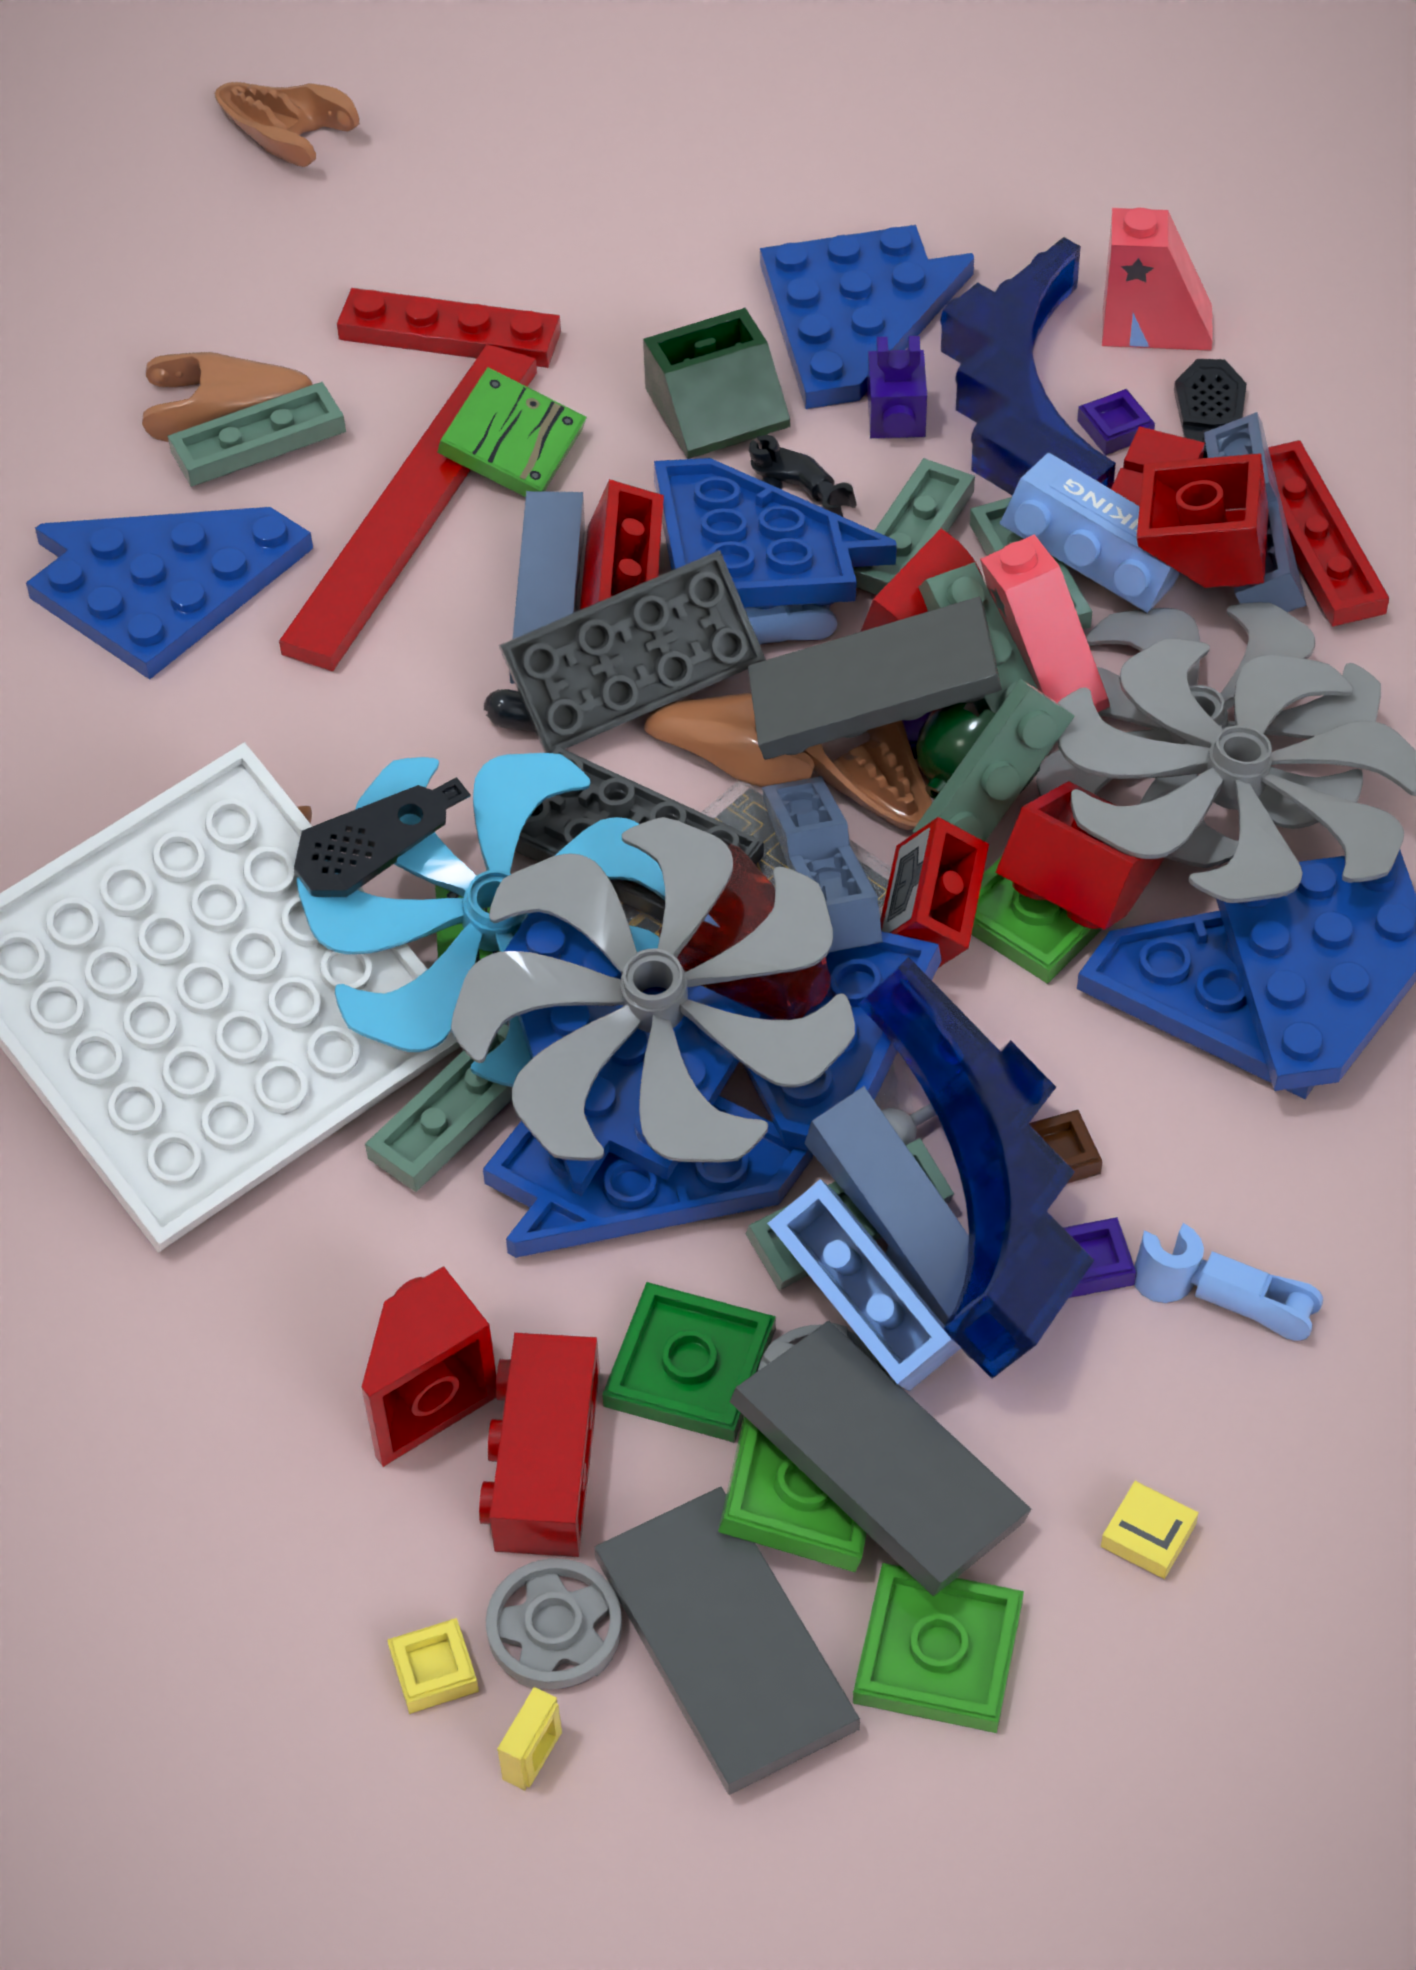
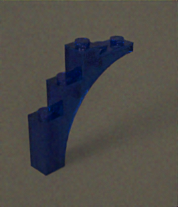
(998, 376)
(985, 1097)

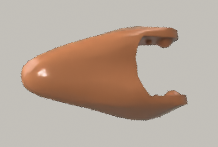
(281, 114)
(224, 388)
(726, 736)
(879, 776)

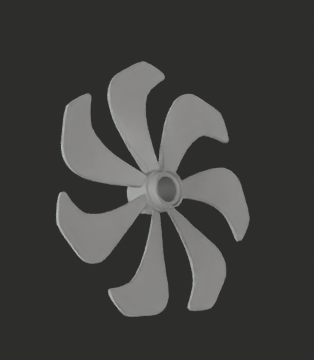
(1270, 633)
(1233, 770)
(673, 1113)

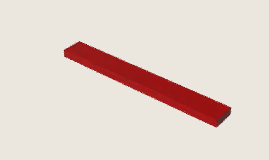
(390, 530)

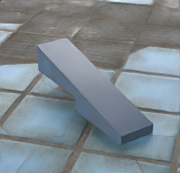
(549, 559)
(1282, 579)
(818, 846)
(895, 1197)

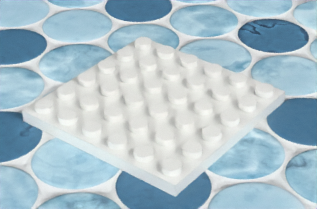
(185, 1005)

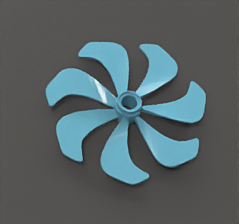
(362, 923)

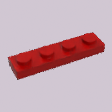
(445, 325)
(1324, 542)

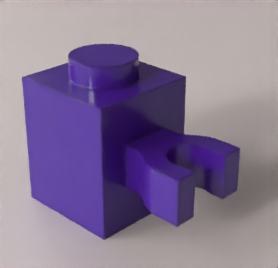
(897, 390)

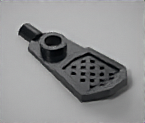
(1208, 397)
(379, 828)

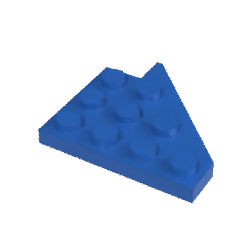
(846, 293)
(770, 539)
(161, 580)
(1324, 967)
(1183, 983)
(869, 1054)
(615, 1093)
(629, 1198)

